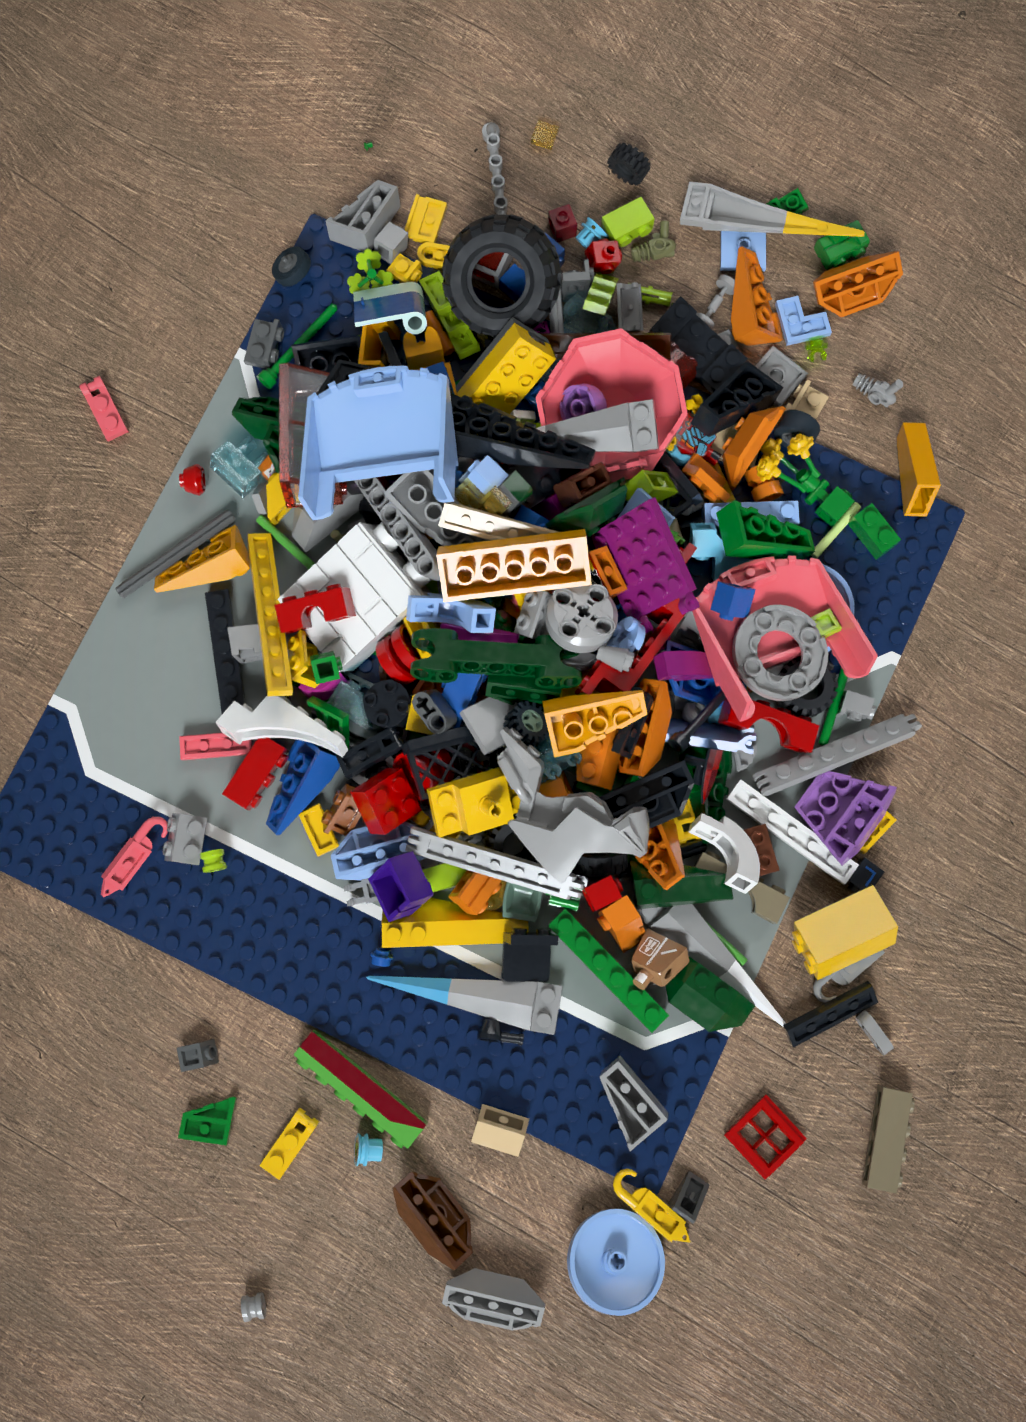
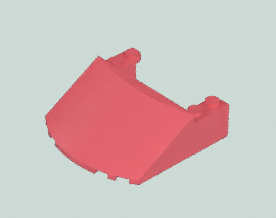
(778, 582)

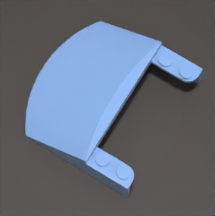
(377, 427)

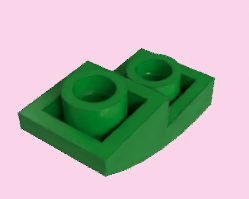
(791, 202)

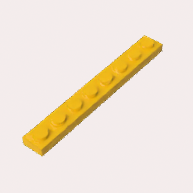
(266, 593)

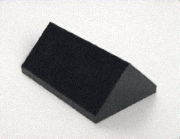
(325, 353)

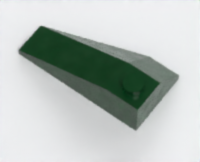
(714, 801)

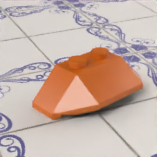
(858, 283)
(747, 442)
(653, 735)

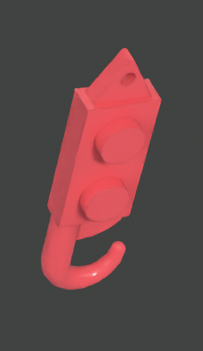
(130, 857)

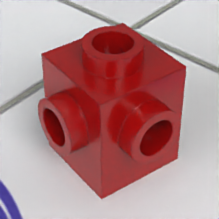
(603, 255)

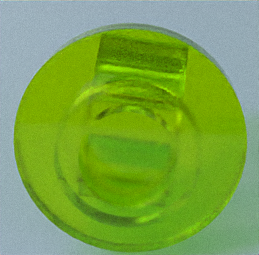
(816, 345)

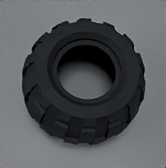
(522, 241)

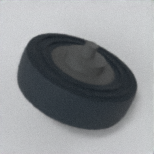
(291, 266)

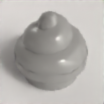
(691, 710)

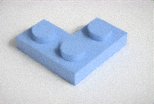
(798, 327)

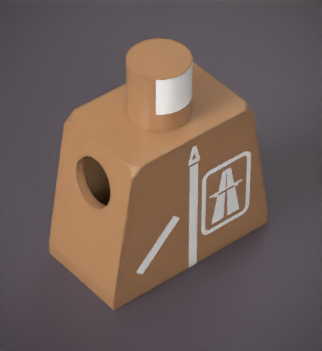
(657, 960)

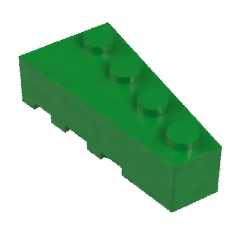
(759, 536)

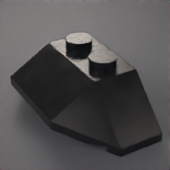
(660, 792)

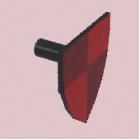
(705, 770)

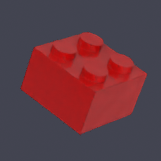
(385, 801)

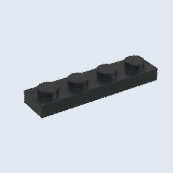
(830, 1013)

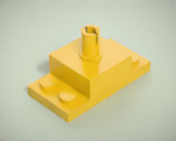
(473, 803)

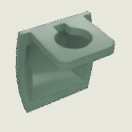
(521, 902)

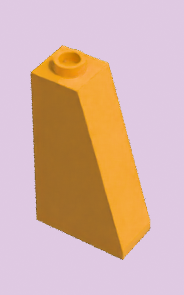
(917, 469)

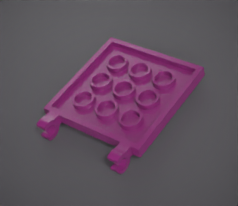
(647, 562)

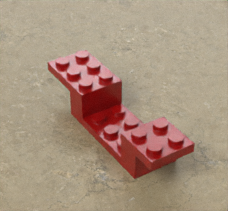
(608, 679)

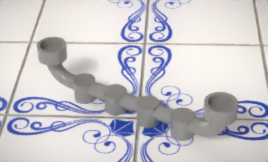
(491, 136)

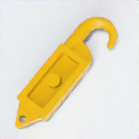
(652, 1209)

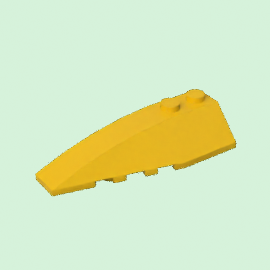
(446, 924)

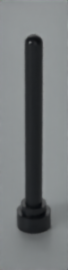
(680, 740)

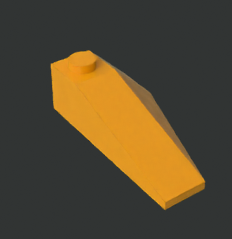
(216, 562)
(585, 718)

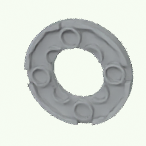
(812, 646)

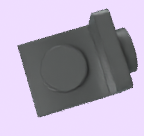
(197, 1055)

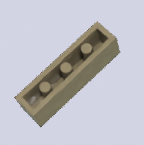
(887, 1139)

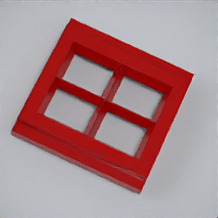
(749, 1151)

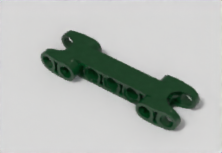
(492, 658)

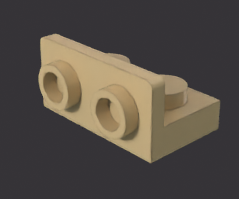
(808, 400)

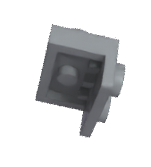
(532, 616)
(184, 838)

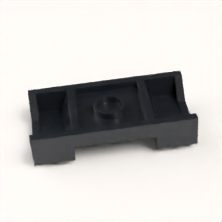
(696, 339)

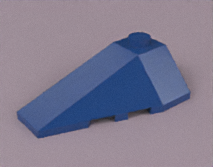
(307, 775)

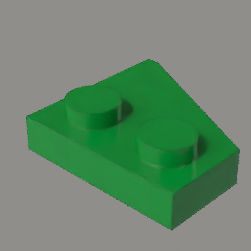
(333, 717)
(209, 1123)

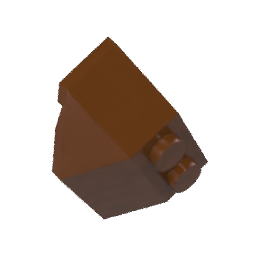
(434, 1218)

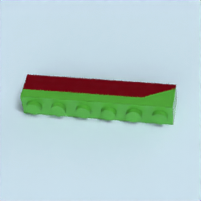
(361, 1089)

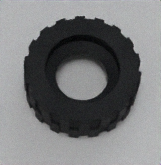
(602, 864)

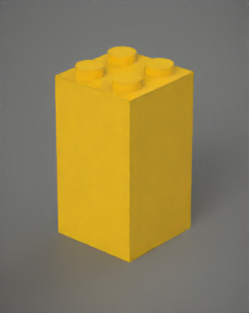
(844, 933)

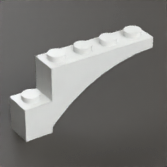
(278, 719)

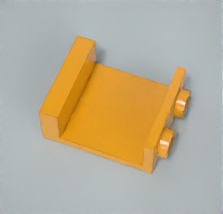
(371, 345)

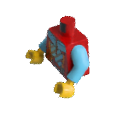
(691, 440)

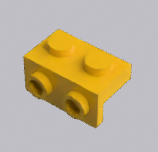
(299, 659)

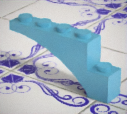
(710, 544)

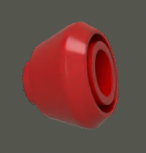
(193, 480)

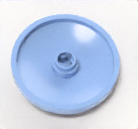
(616, 1262)

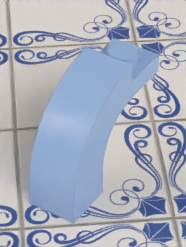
(470, 614)

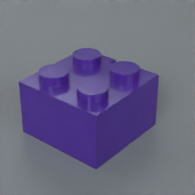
(400, 886)

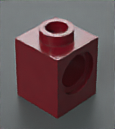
(562, 223)

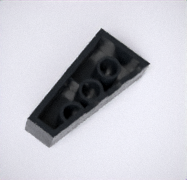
(741, 394)

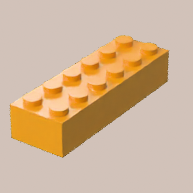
(514, 565)

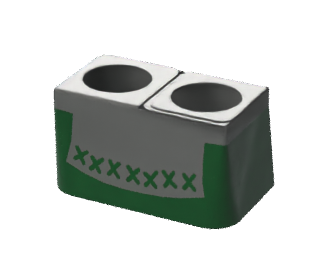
(516, 490)

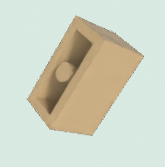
(500, 1130)

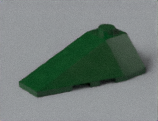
(696, 887)

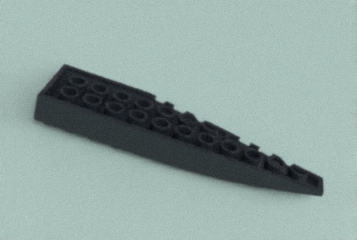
(495, 433)

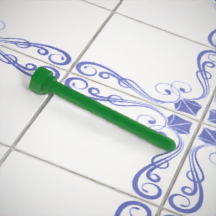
(269, 376)
(833, 709)

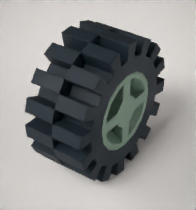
(528, 722)

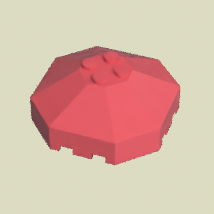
(624, 374)

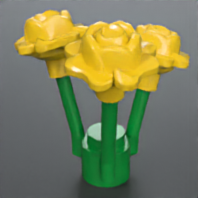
(767, 466)

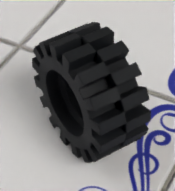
(629, 164)

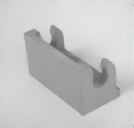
(629, 307)

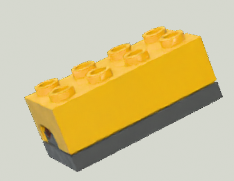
(508, 367)

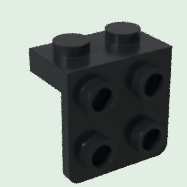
(527, 955)

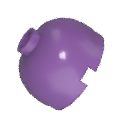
(581, 400)

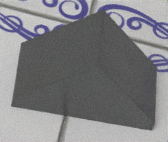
(689, 1197)

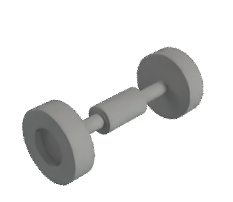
(726, 285)

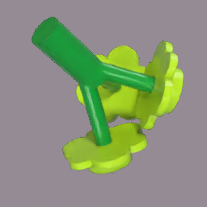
(369, 261)

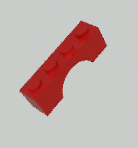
(794, 732)

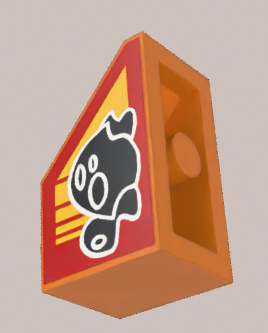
(605, 572)

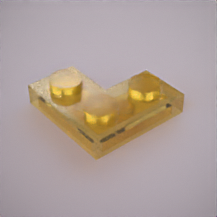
(492, 502)

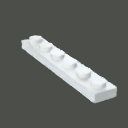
(789, 830)

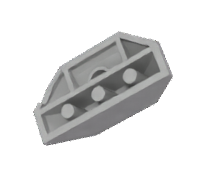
(310, 532)
(494, 1300)

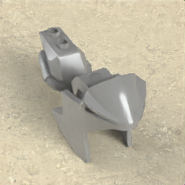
(565, 826)

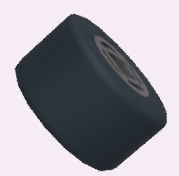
(794, 423)

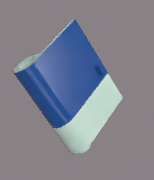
(391, 303)

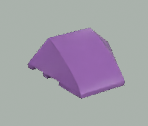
(844, 811)

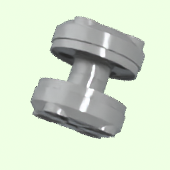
(581, 622)

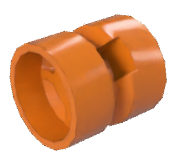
(763, 490)

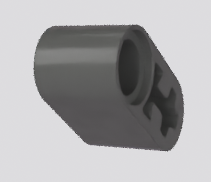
(438, 703)

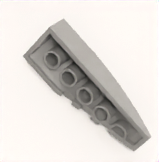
(415, 499)

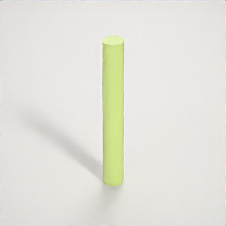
(836, 529)

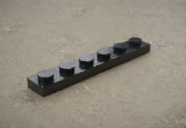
(226, 666)

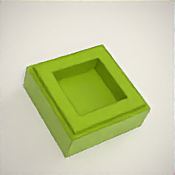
(826, 623)

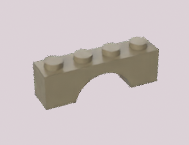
(766, 900)

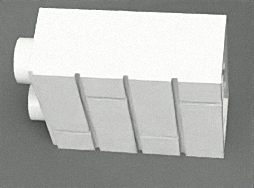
(378, 586)

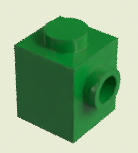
(326, 667)

